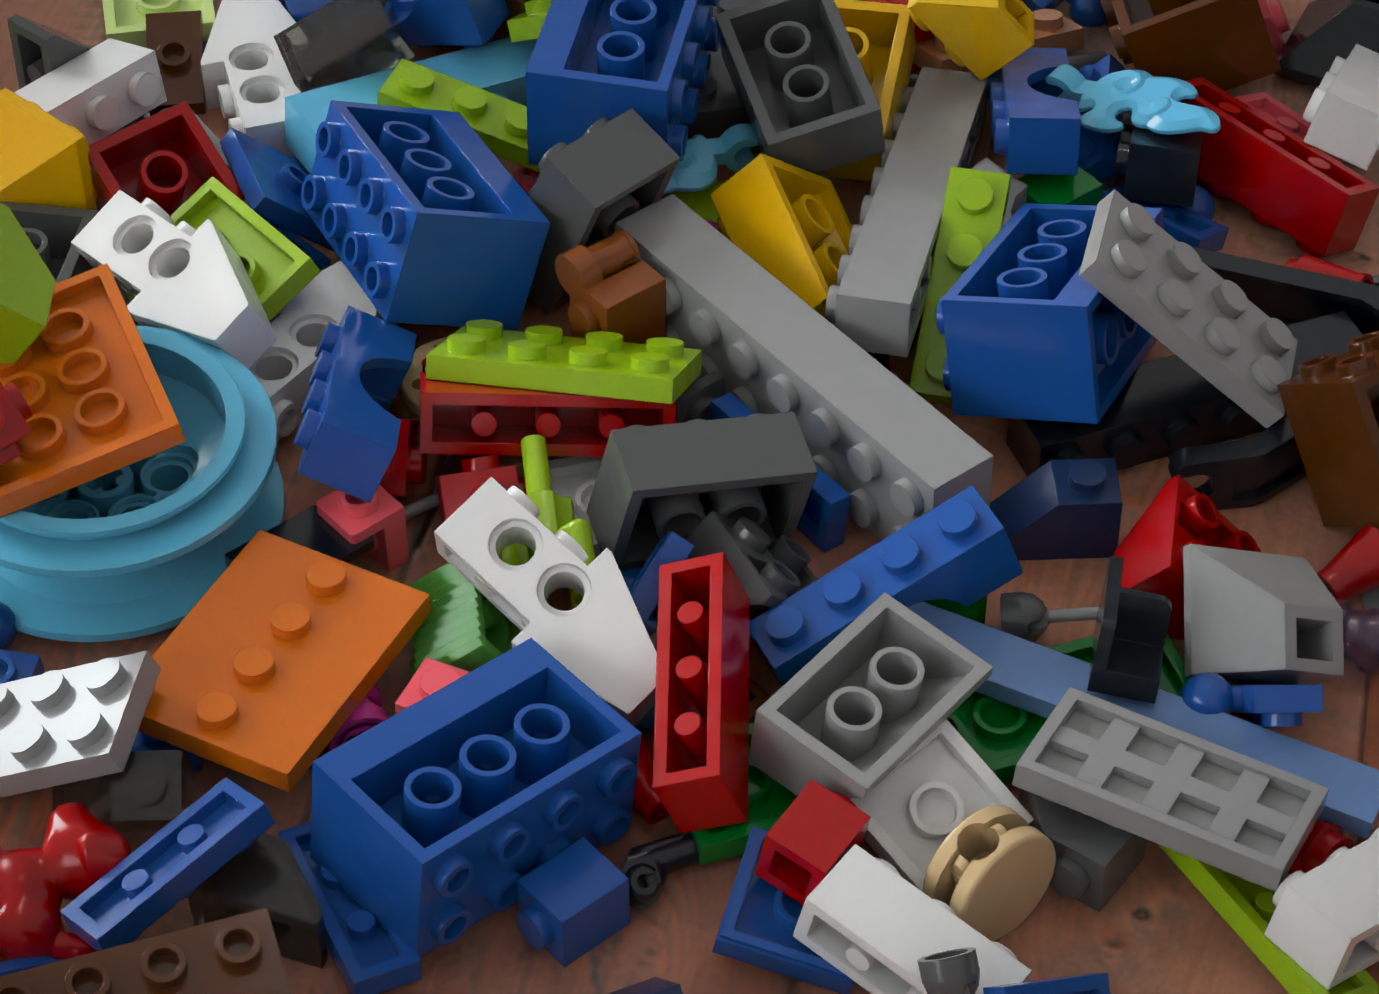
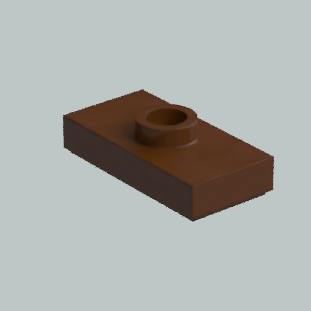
(179, 50)

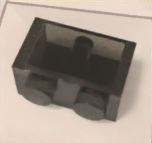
(343, 43)

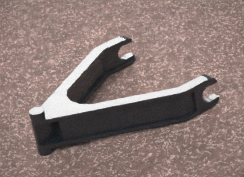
(1263, 466)

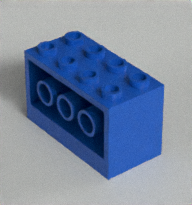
(616, 57)
(423, 215)
(1031, 331)
(471, 793)

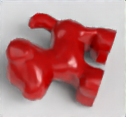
(37, 880)

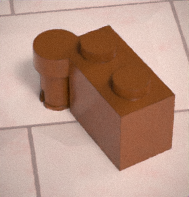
(613, 290)

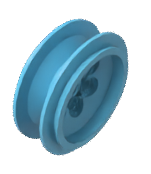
(151, 536)

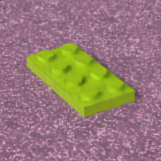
(564, 364)

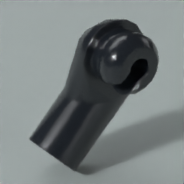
(651, 863)

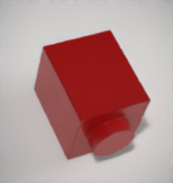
(810, 840)

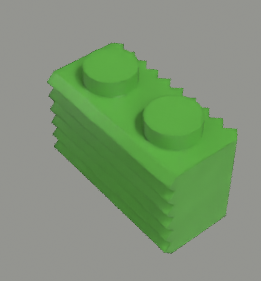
(462, 623)

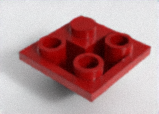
(1157, 540)

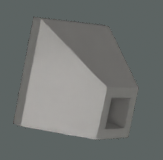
(1259, 618)

